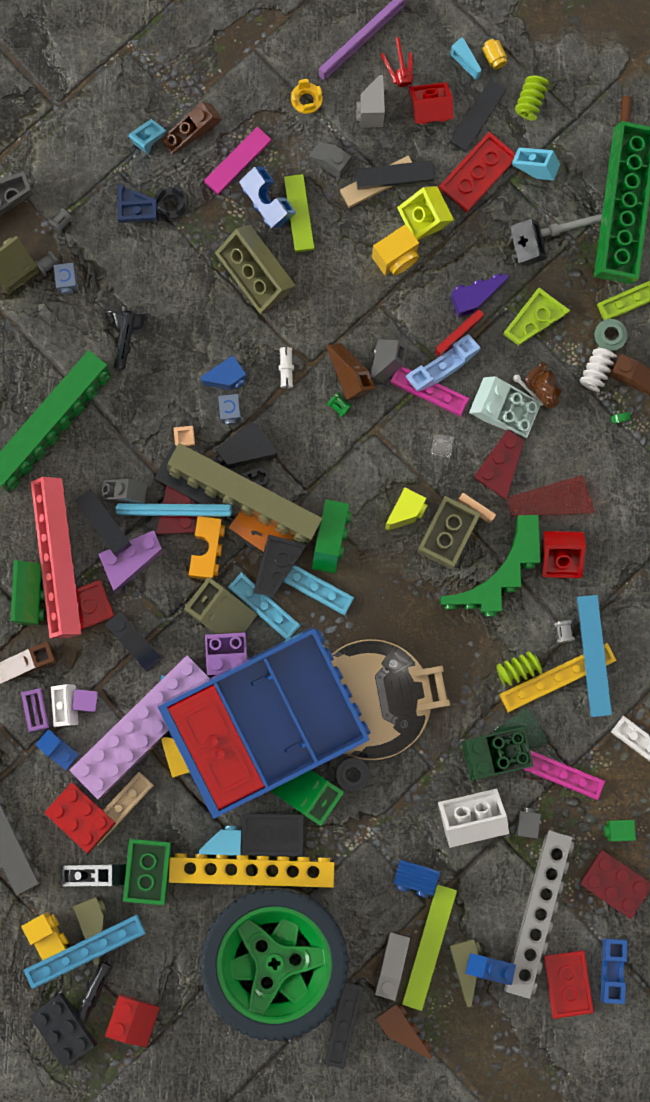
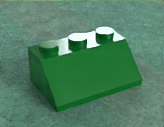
(27, 594)

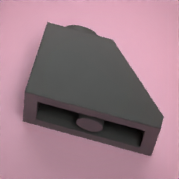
(331, 158)

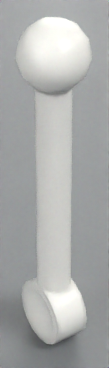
(517, 378)

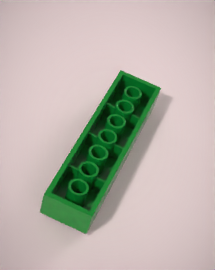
(625, 205)
(51, 418)

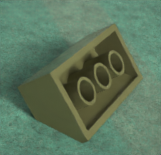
(254, 268)

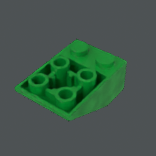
(310, 795)

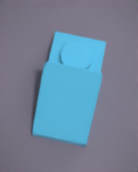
(146, 135)

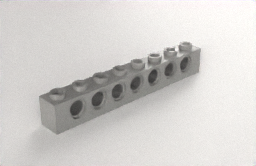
(565, 845)

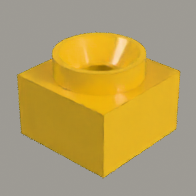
(396, 251)

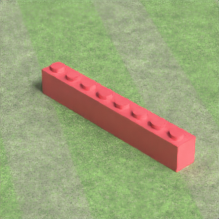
(55, 558)

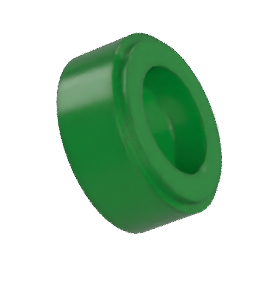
(619, 418)

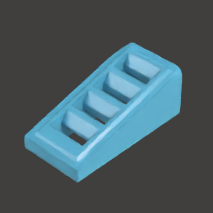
(464, 56)

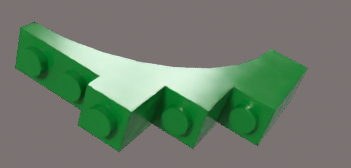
(524, 553)

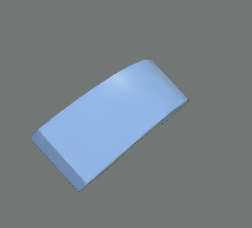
(444, 365)

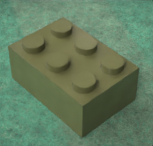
(448, 532)

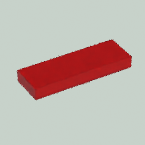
(459, 333)

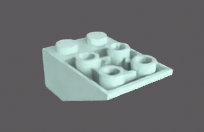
(505, 406)

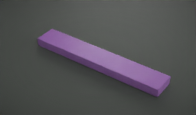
(360, 38)

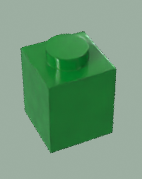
(620, 830)

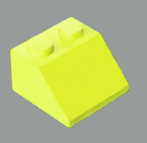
(425, 212)
(407, 510)

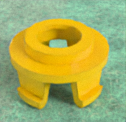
(305, 87)

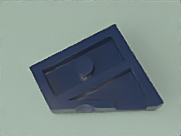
(135, 206)

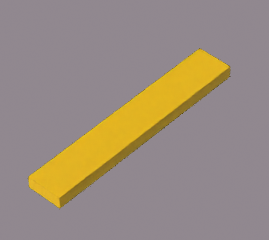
(549, 681)

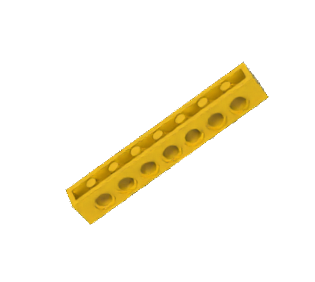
(178, 874)

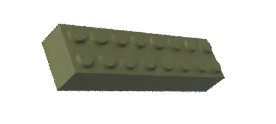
(243, 493)

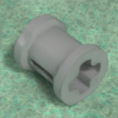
(564, 631)

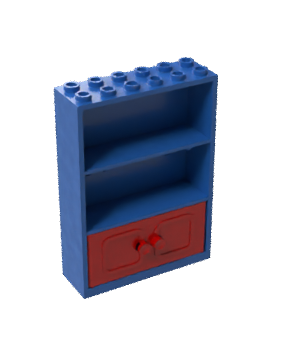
(264, 721)

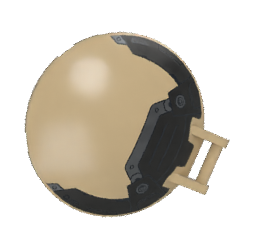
(390, 694)

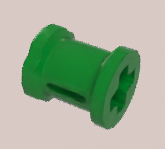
(339, 405)

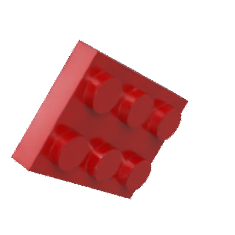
(80, 818)

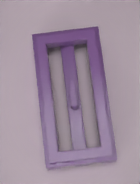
(27, 712)

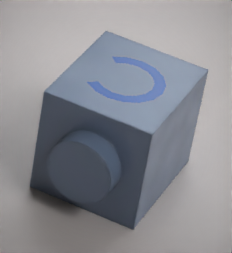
(65, 278)
(229, 409)

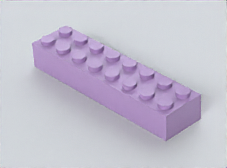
(134, 734)

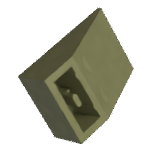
(15, 265)
(219, 609)

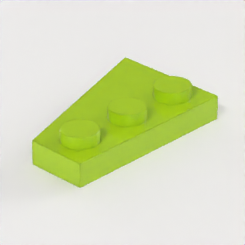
(534, 317)

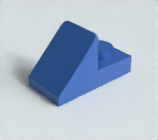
(57, 749)

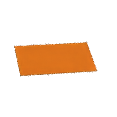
(244, 525)

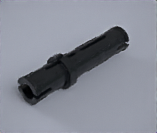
(123, 348)
(88, 1001)

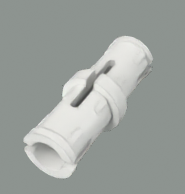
(286, 367)

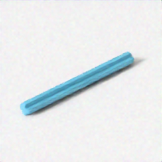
(174, 509)

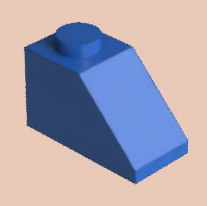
(225, 375)

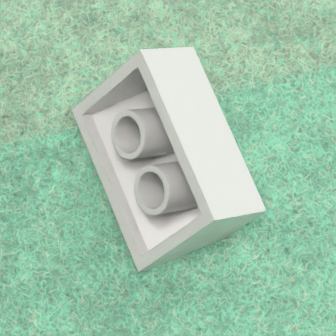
(473, 818)

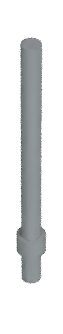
(555, 229)

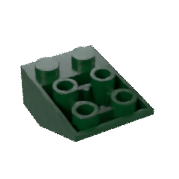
(497, 753)

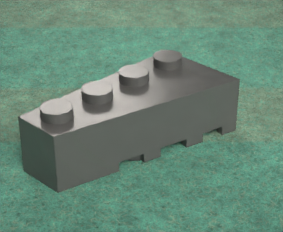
(13, 191)

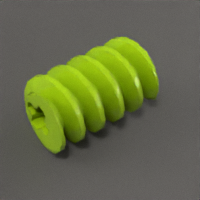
(531, 97)
(518, 668)

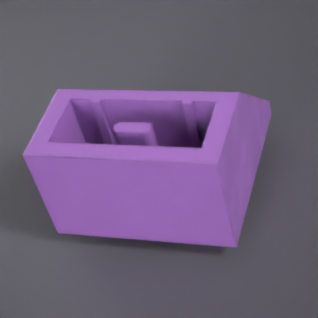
(224, 651)

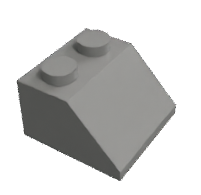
(371, 107)

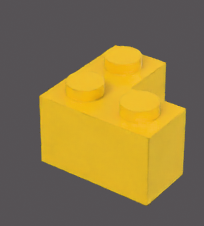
(45, 935)

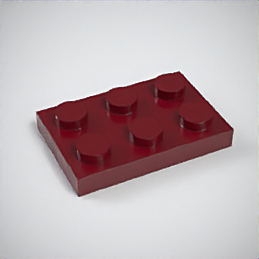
(615, 884)

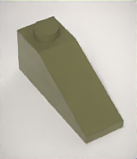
(91, 918)
(460, 953)

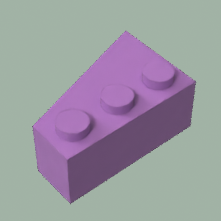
(131, 561)

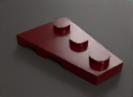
(500, 465)

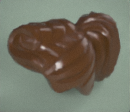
(544, 384)

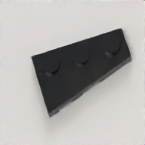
(276, 564)

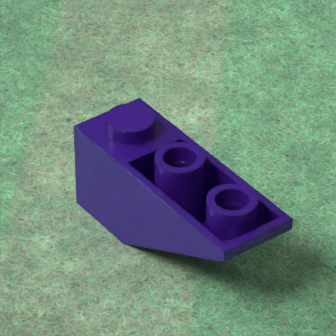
(473, 297)

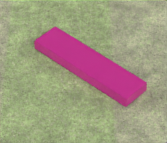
(237, 160)
(436, 394)
(566, 776)

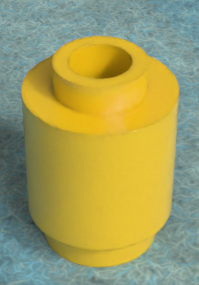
(494, 54)

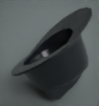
(138, 325)

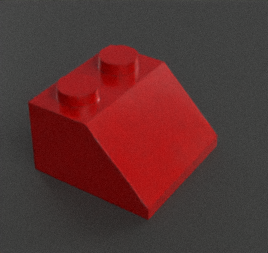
(431, 103)
(563, 554)
(132, 1021)

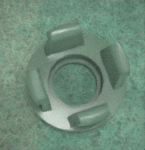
(603, 342)

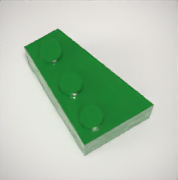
(330, 536)

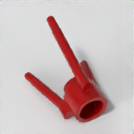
(403, 76)

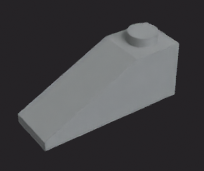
(392, 966)

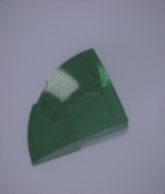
(533, 731)

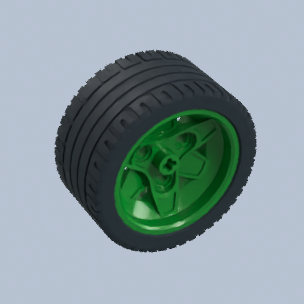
(254, 1012)

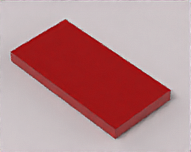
(477, 172)

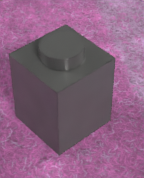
(528, 823)

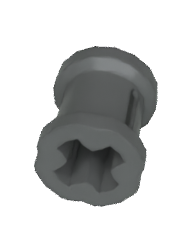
(54, 222)
(47, 263)

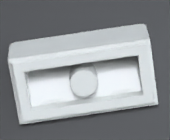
(62, 705)

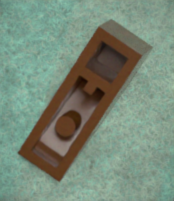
(631, 373)

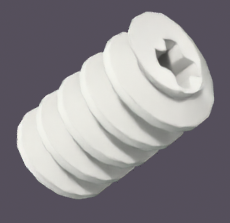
(596, 369)

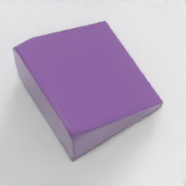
(84, 700)

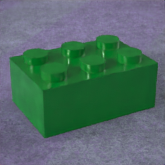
(147, 872)

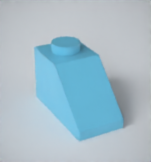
(537, 163)
(224, 842)

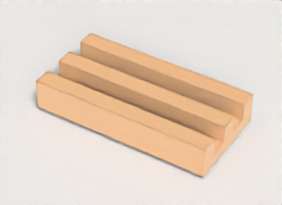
(485, 514)

